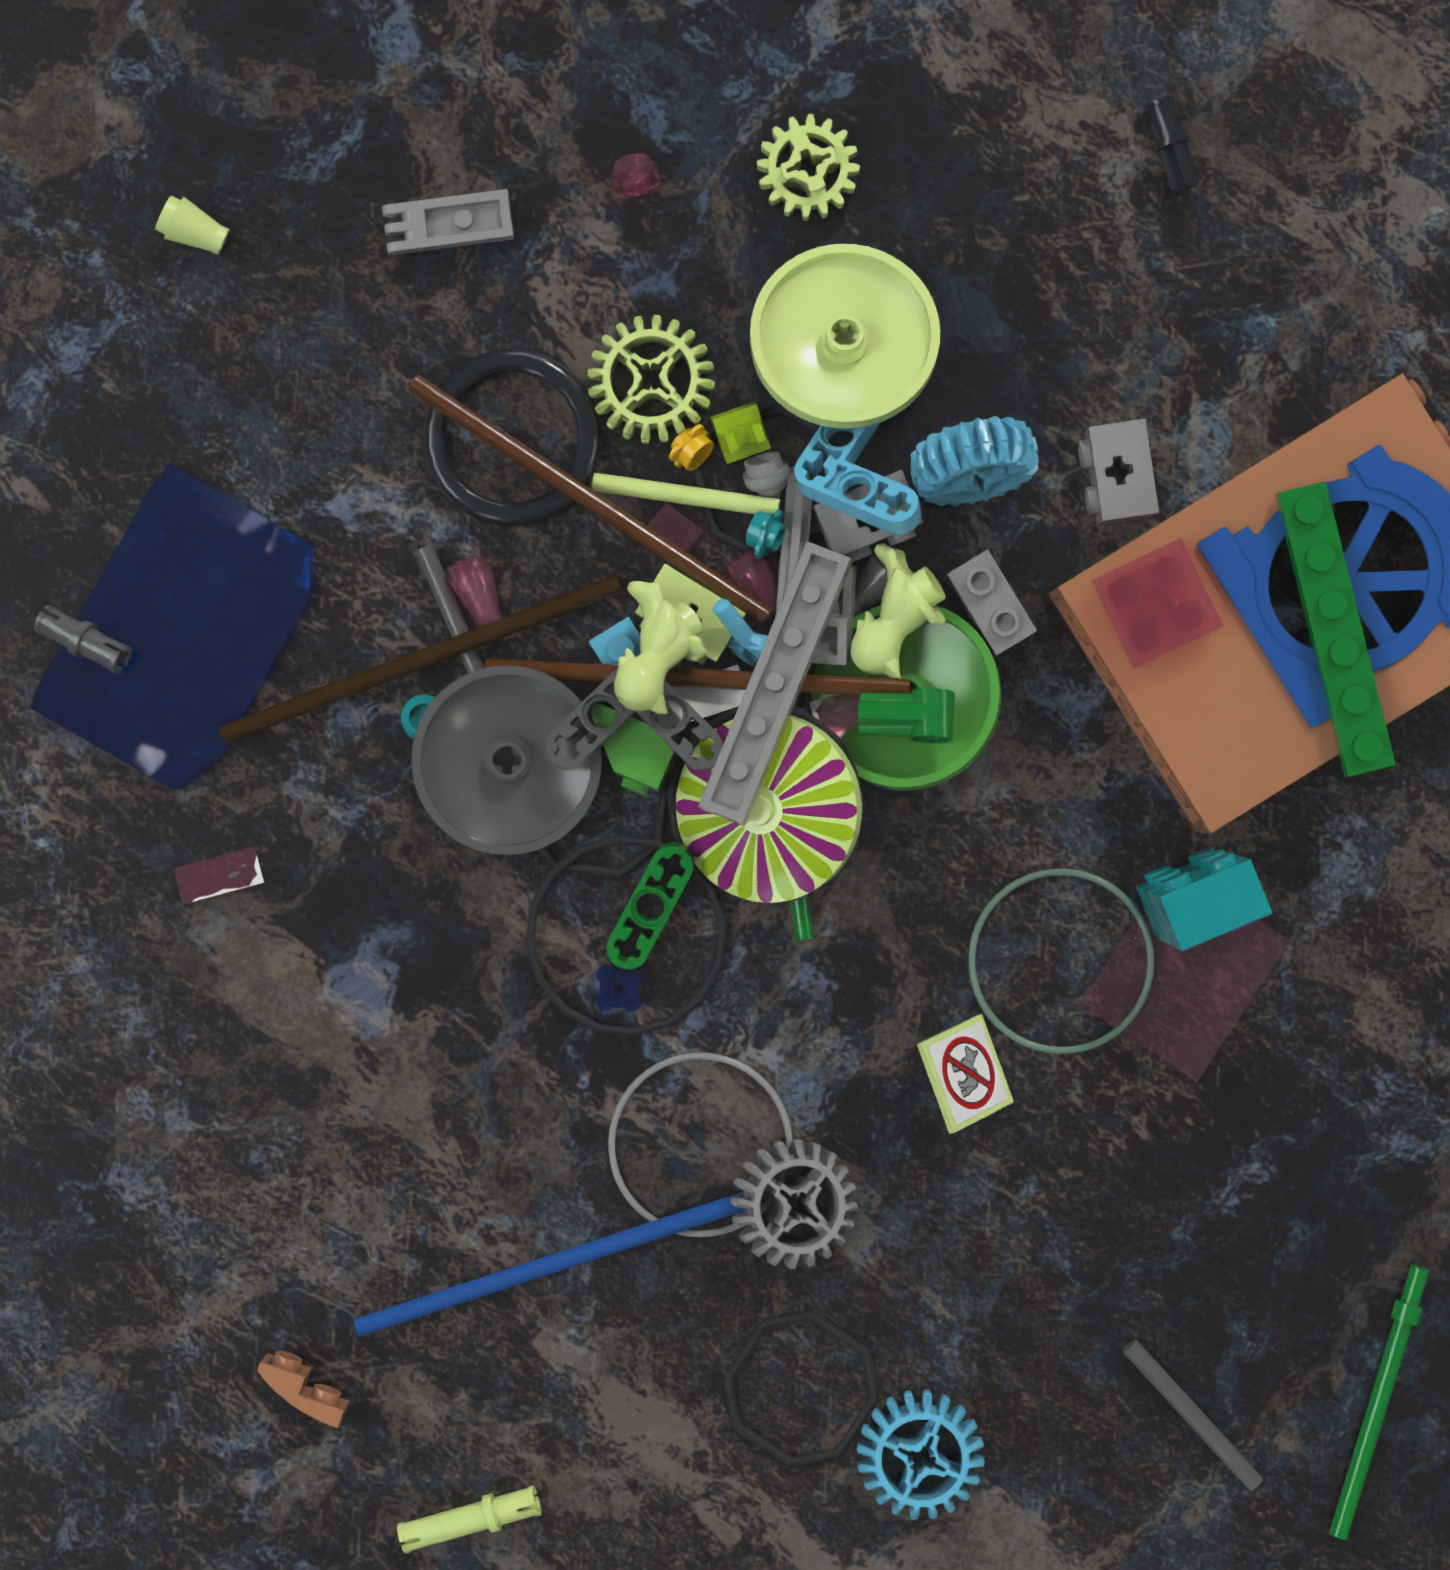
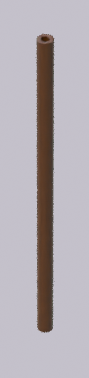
(589, 499)
(713, 678)

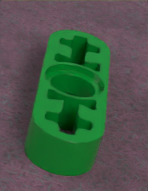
(645, 941)

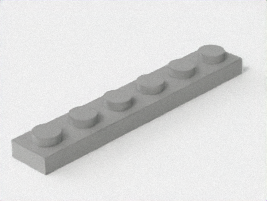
(775, 683)

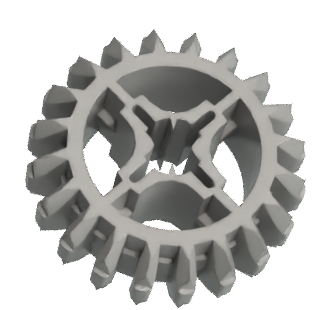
(806, 1191)

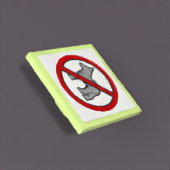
(965, 1073)

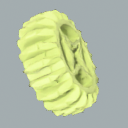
(635, 396)

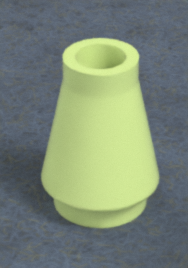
(189, 225)

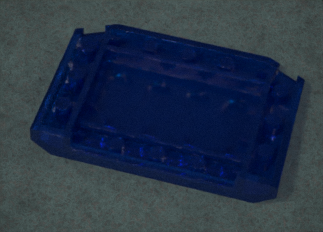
(207, 610)

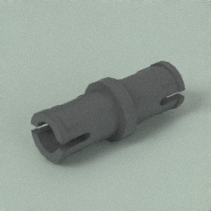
(82, 639)

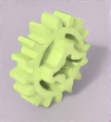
(788, 175)

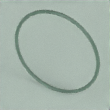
(1061, 872)

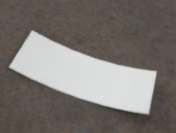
(703, 700)

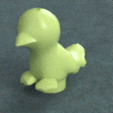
(905, 606)
(665, 639)

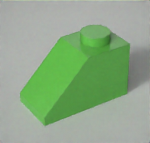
(635, 752)

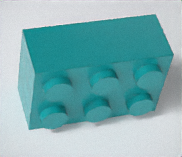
(1202, 898)

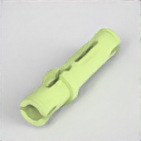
(469, 1519)

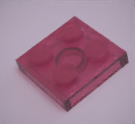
(1157, 603)

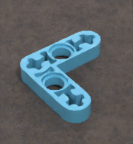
(843, 474)

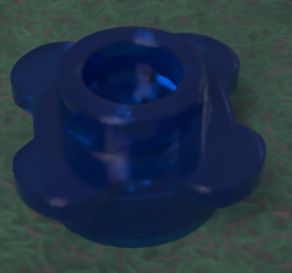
(609, 997)

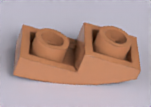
(289, 1380)

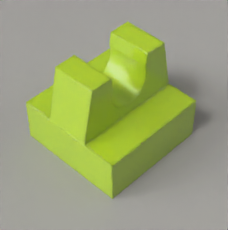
(740, 432)

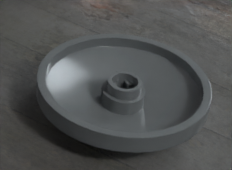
(486, 762)

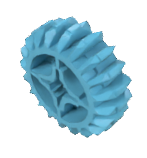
(974, 461)
(939, 1465)

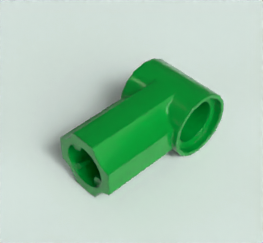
(922, 716)

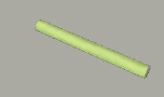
(683, 494)

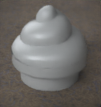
(766, 474)

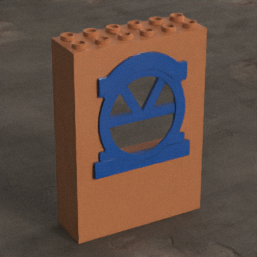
(1247, 702)

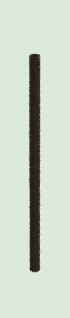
(420, 659)

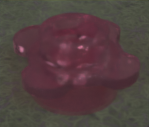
(634, 175)

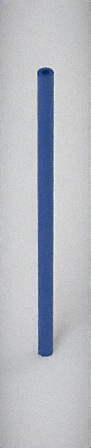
(546, 1265)

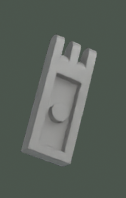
(450, 221)

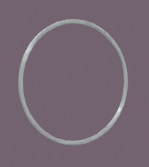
(679, 1058)

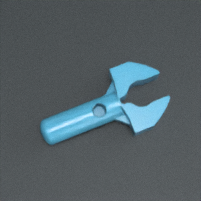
(744, 642)

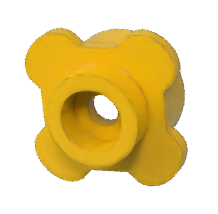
(691, 447)

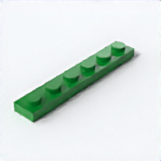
(1335, 629)

